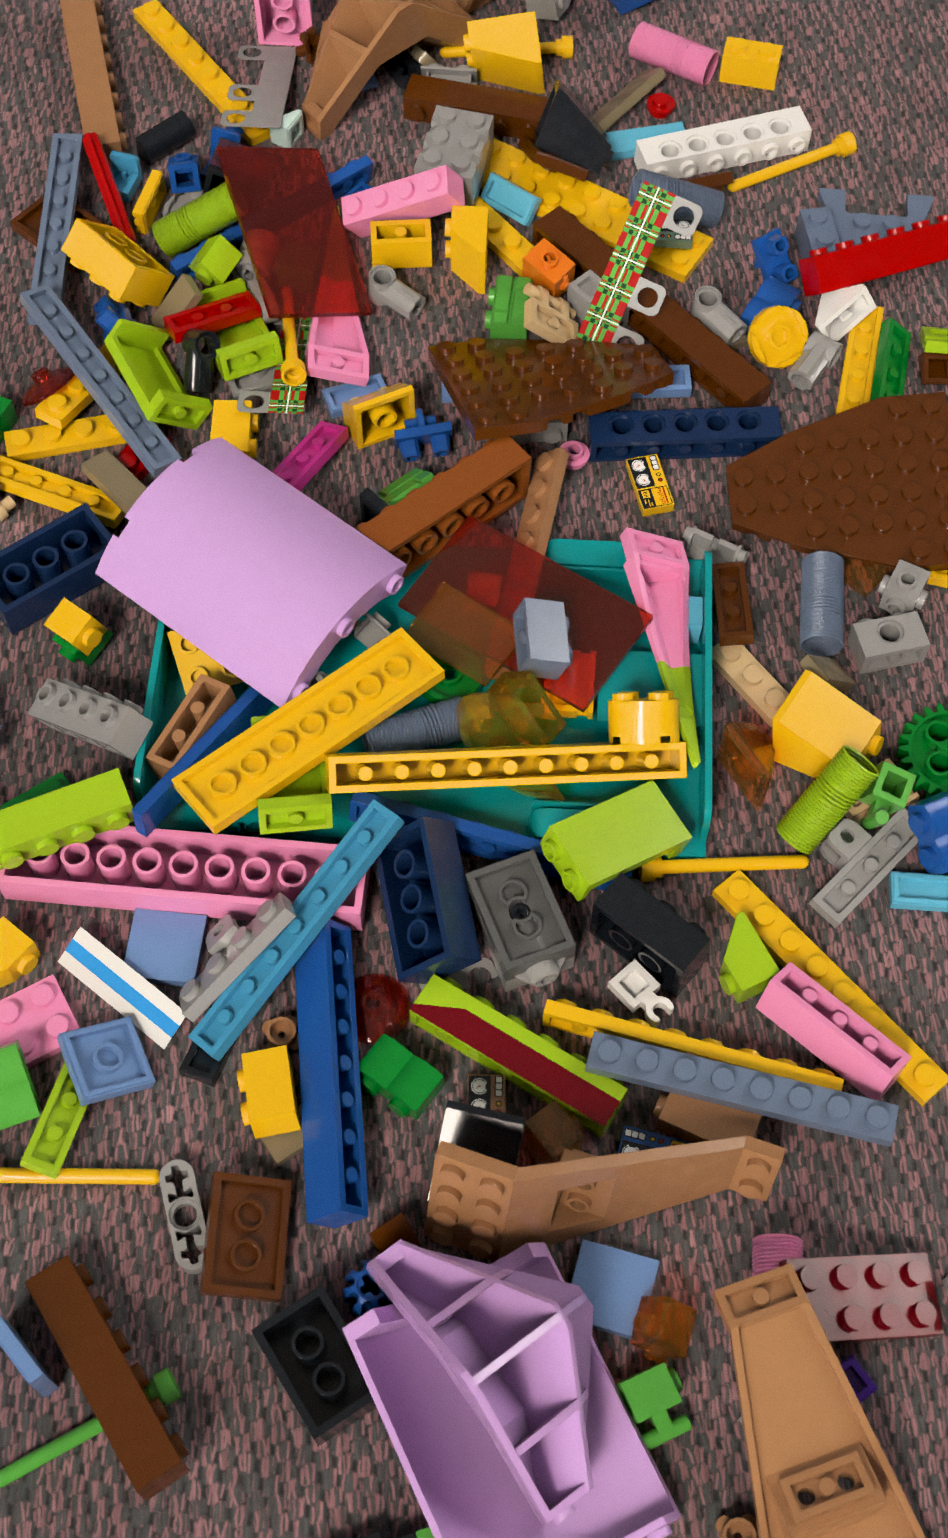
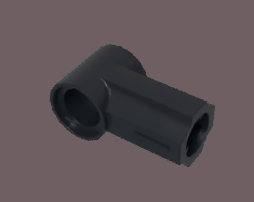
(199, 364)

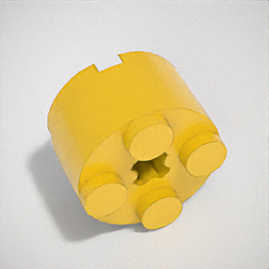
(643, 719)

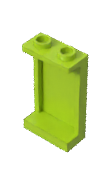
(243, 346)
(151, 376)
(299, 805)
(614, 838)

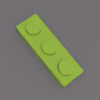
(55, 1128)

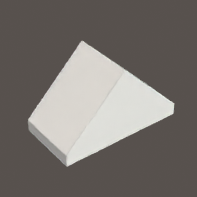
(843, 310)

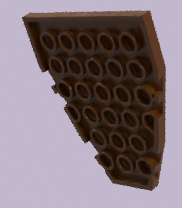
(526, 383)
(853, 484)

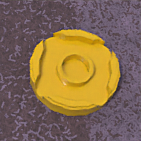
(777, 336)

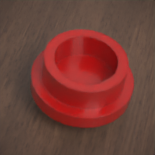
(660, 105)

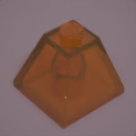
(747, 759)

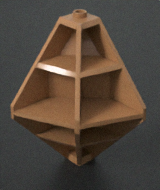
(364, 36)

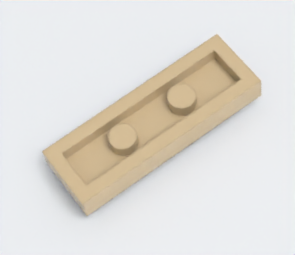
(749, 679)

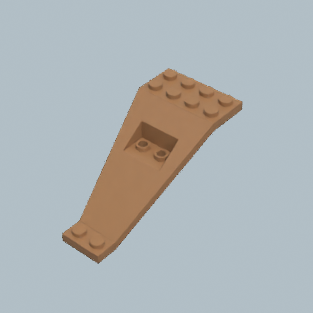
(501, 1206)
(805, 1421)

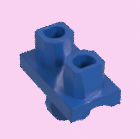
(773, 257)
(109, 312)
(423, 431)

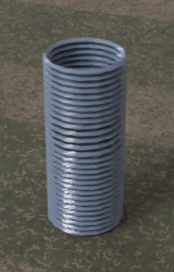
(709, 199)
(822, 604)
(409, 732)

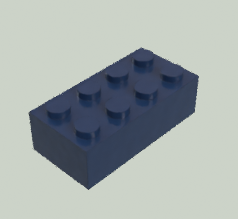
(50, 566)
(427, 902)

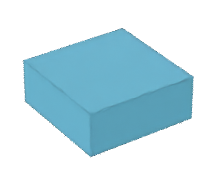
(695, 618)

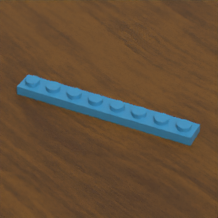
(313, 910)

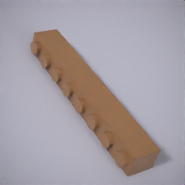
(91, 74)

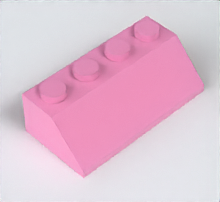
(282, 21)

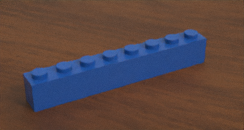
(330, 1081)

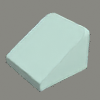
(290, 130)

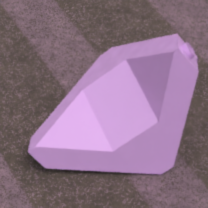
(516, 1356)

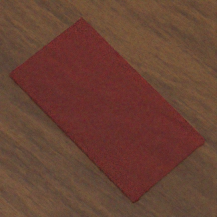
(293, 232)
(503, 572)

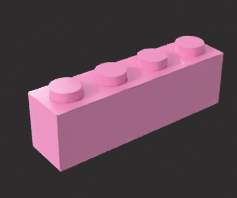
(404, 199)
(832, 1032)

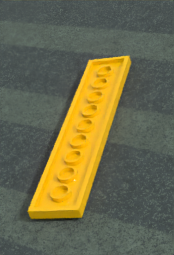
(592, 206)

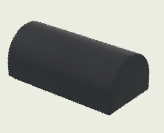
(165, 137)

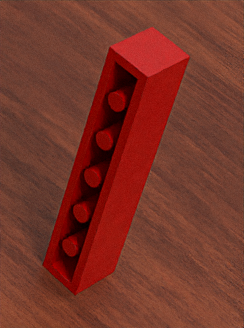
(874, 256)

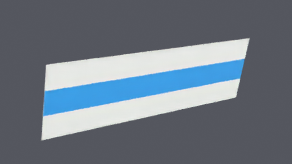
(122, 987)

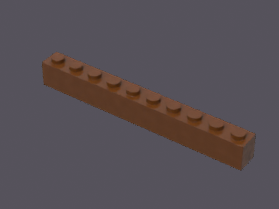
(672, 330)

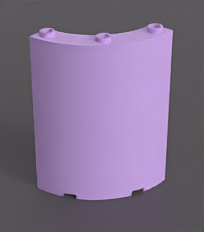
(247, 568)
(458, 1467)

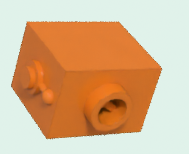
(548, 268)

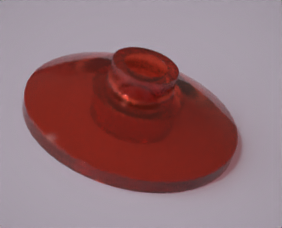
(46, 384)
(392, 1012)

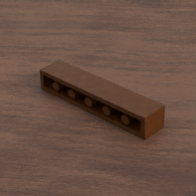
(513, 111)
(107, 1378)

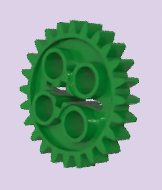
(921, 752)

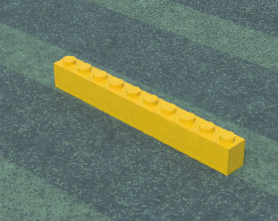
(502, 766)

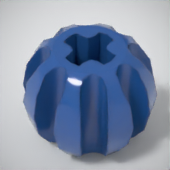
(358, 1294)

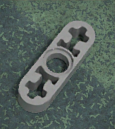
(169, 1191)

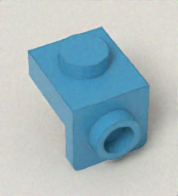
(126, 173)

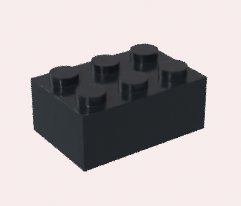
(650, 932)
(316, 1364)

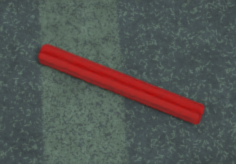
(107, 184)

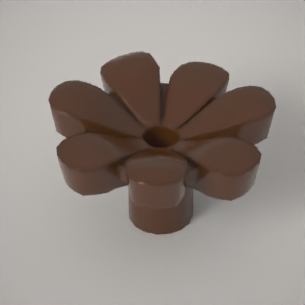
(310, 44)

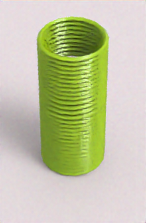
(204, 214)
(818, 808)

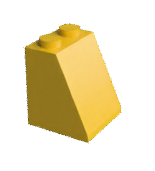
(506, 51)
(817, 724)

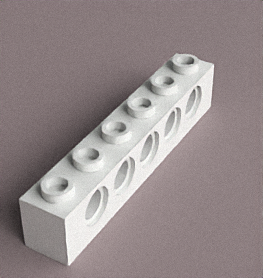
(725, 144)

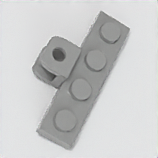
(861, 863)
(233, 952)

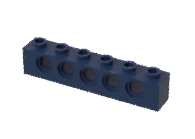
(681, 433)

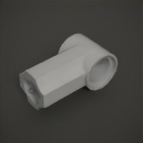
(389, 291)
(716, 315)
(817, 356)

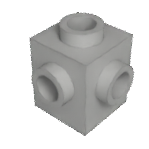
(904, 588)

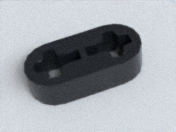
(397, 70)

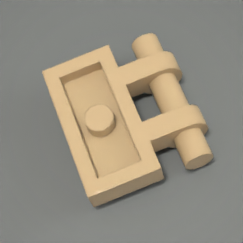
(549, 316)

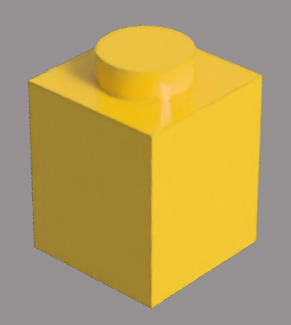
(76, 626)

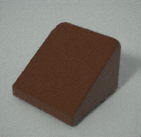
(933, 368)
(391, 1232)

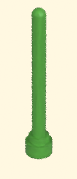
(163, 1387)

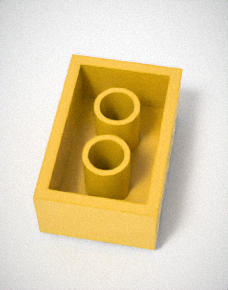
(117, 263)

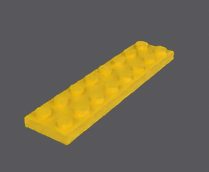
(307, 728)

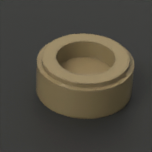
(421, 56)

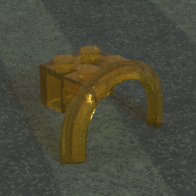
(512, 714)

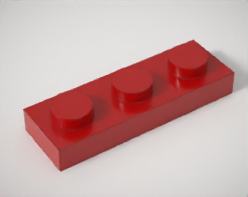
(213, 315)

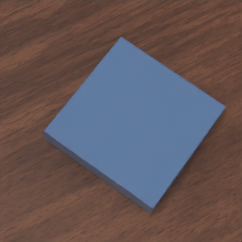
(166, 945)
(106, 1060)
(614, 1284)
(25, 1360)

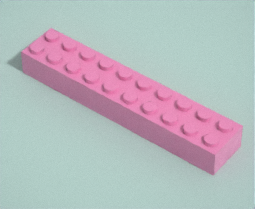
(178, 874)

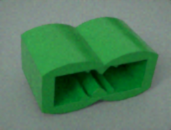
(399, 1077)

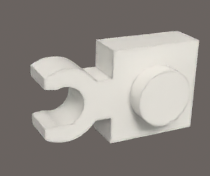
(637, 989)

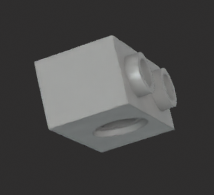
(873, 653)

